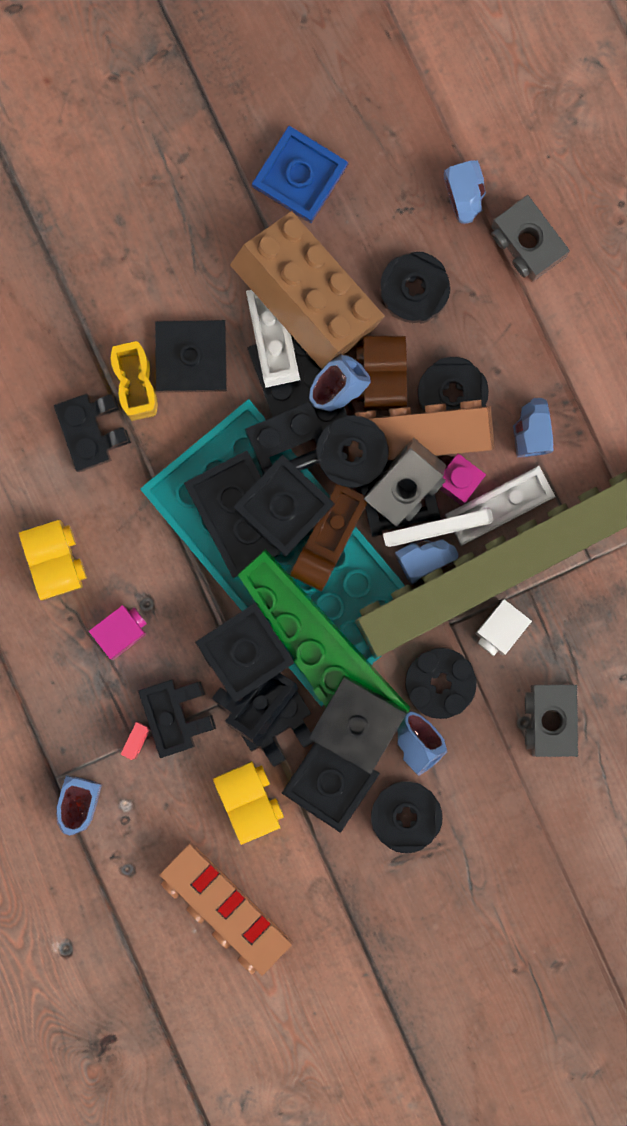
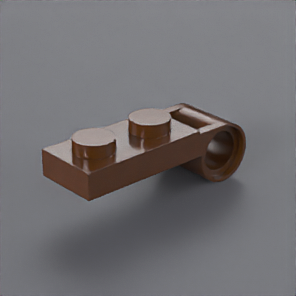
(329, 538)

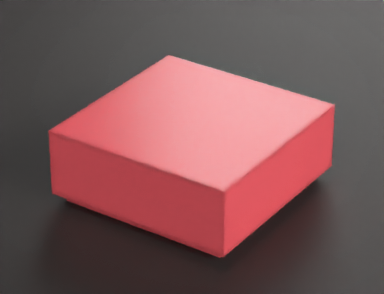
(135, 741)

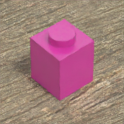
(461, 479)
(119, 631)

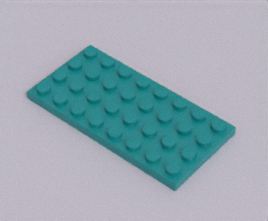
(356, 579)

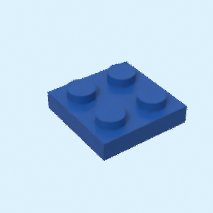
(300, 174)

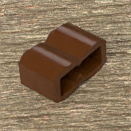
(386, 364)

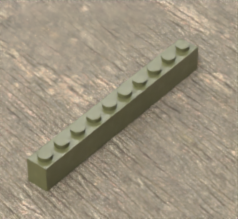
(495, 570)

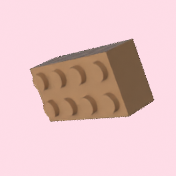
(306, 289)

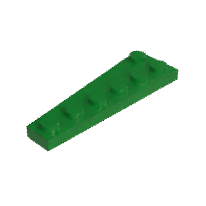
(309, 634)

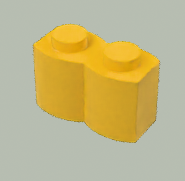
(133, 372)
(52, 560)
(248, 802)

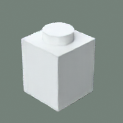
(502, 628)

